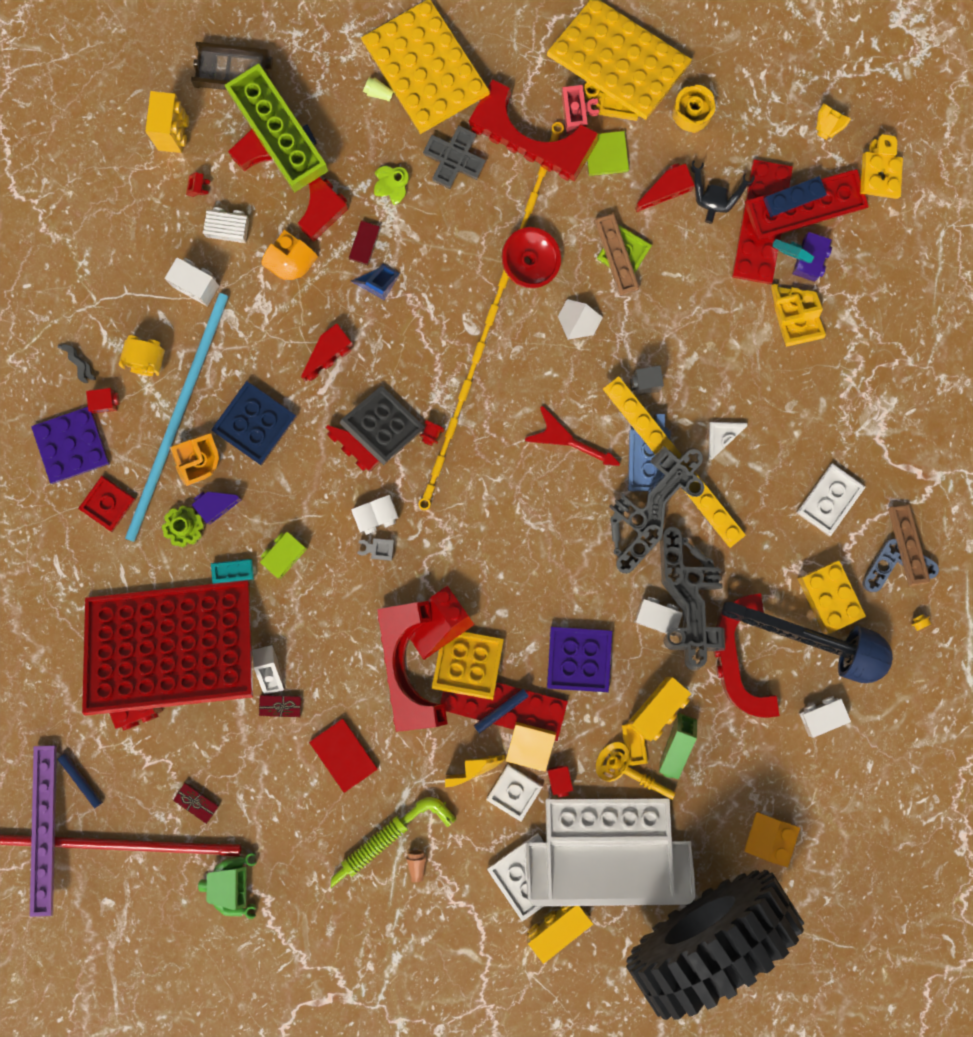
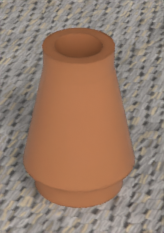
(416, 864)

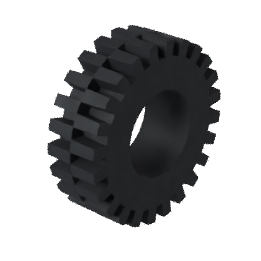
(715, 945)

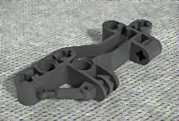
(674, 477)
(694, 632)

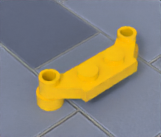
(608, 106)

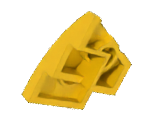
(798, 315)
(474, 768)

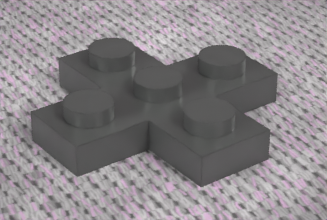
(454, 157)

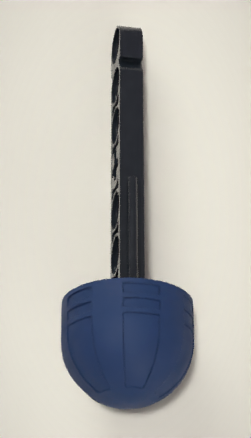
(863, 655)

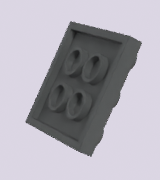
(382, 425)

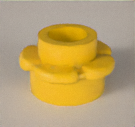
(921, 622)

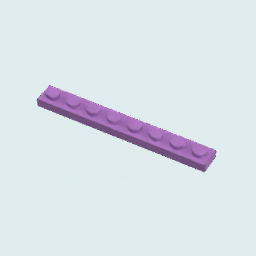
(43, 831)

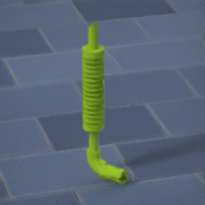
(388, 834)

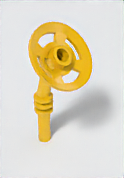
(621, 768)

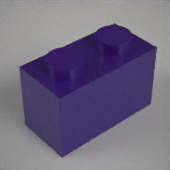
(820, 249)

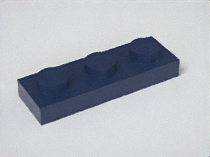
(794, 196)

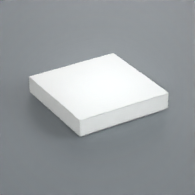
(514, 792)

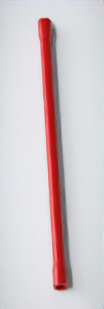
(130, 845)

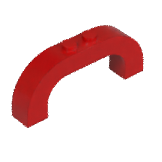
(729, 668)

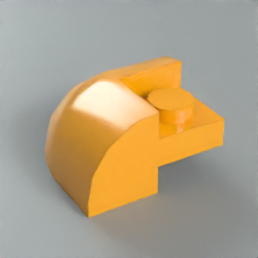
(288, 257)
(195, 458)

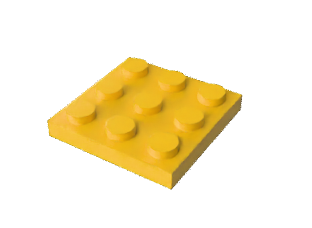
(469, 665)

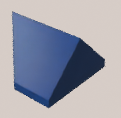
(378, 281)

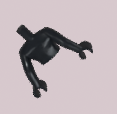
(716, 197)

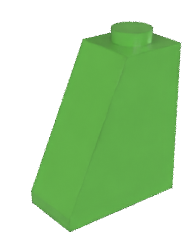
(678, 746)

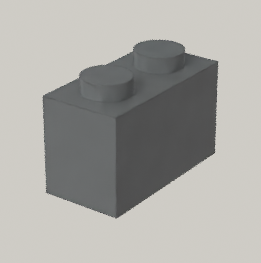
(647, 380)

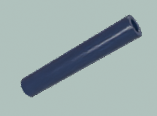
(501, 711)
(80, 781)

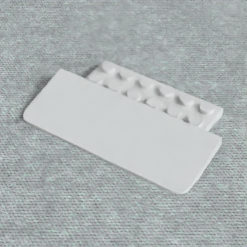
(609, 855)

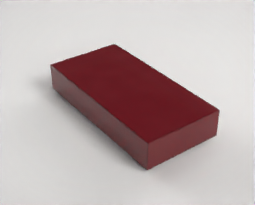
(364, 243)

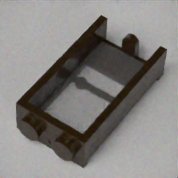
(222, 63)

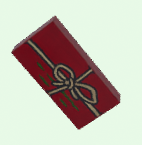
(280, 706)
(196, 803)

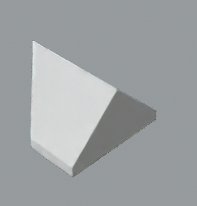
(578, 319)

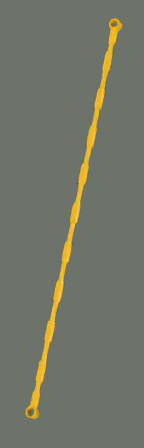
(480, 345)

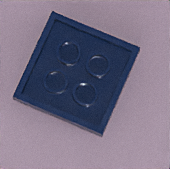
(254, 423)

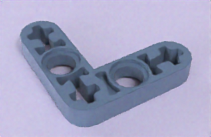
(891, 559)

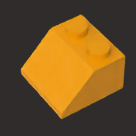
(772, 839)

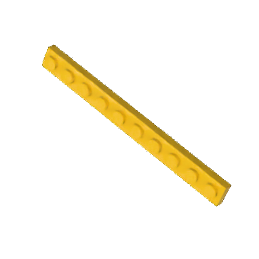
(655, 440)

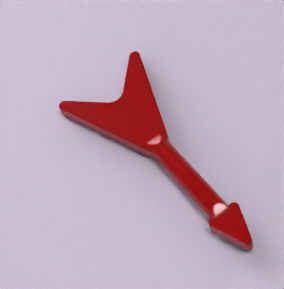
(557, 435)

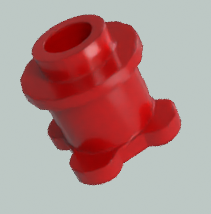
(431, 433)

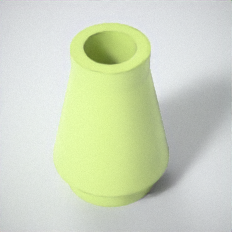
(377, 89)

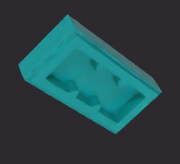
(793, 250)
(232, 571)

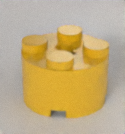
(690, 97)
(142, 356)

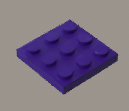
(70, 445)
(579, 659)

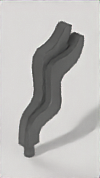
(84, 370)

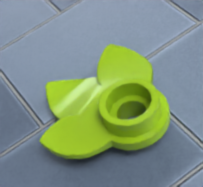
(389, 185)

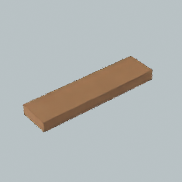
(616, 254)
(909, 545)

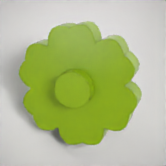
(183, 526)

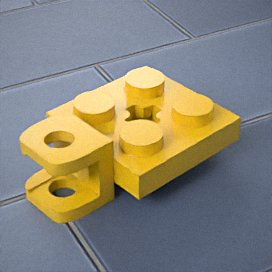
(882, 159)

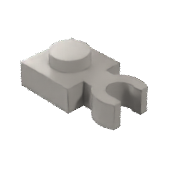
(380, 549)

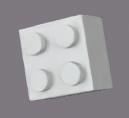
(191, 281)

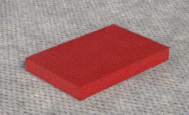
(343, 755)

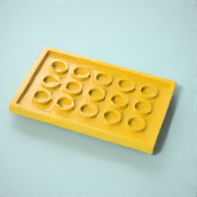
(619, 58)
(425, 66)

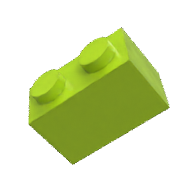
(282, 555)

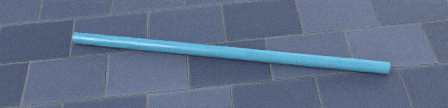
(176, 417)

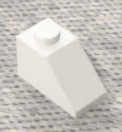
(267, 670)

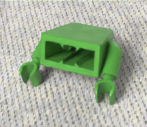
(227, 887)

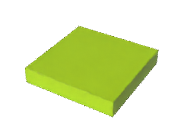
(609, 155)
(635, 246)

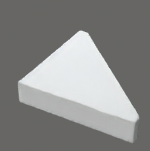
(721, 435)

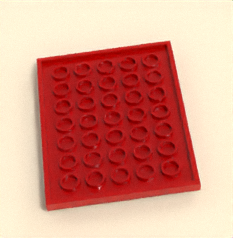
(167, 648)

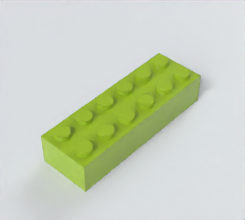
(276, 128)

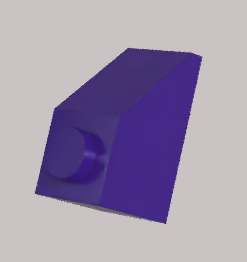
(214, 505)

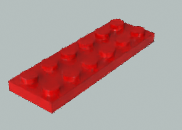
(841, 199)
(753, 258)
(535, 711)

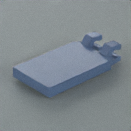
(641, 472)

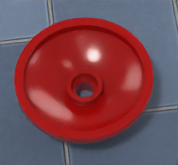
(543, 256)

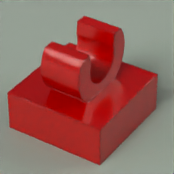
(195, 185)

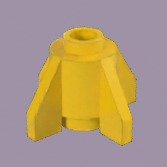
(830, 122)

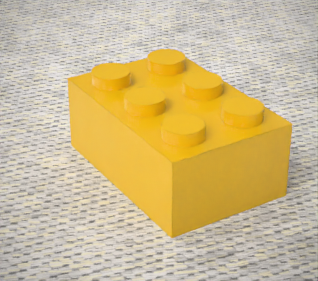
(166, 122)
(831, 597)
(659, 709)
(558, 931)

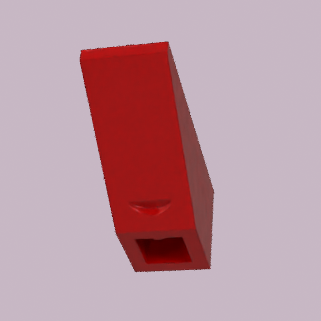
(328, 348)
(353, 447)

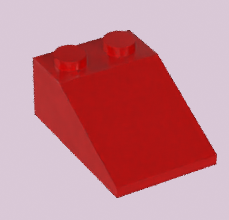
(447, 623)

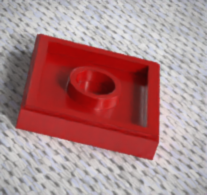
(107, 503)

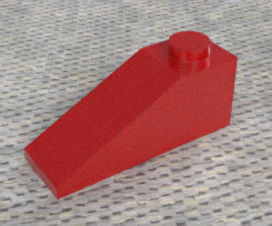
(672, 184)

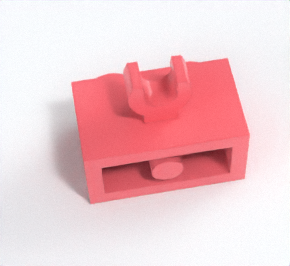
(576, 108)

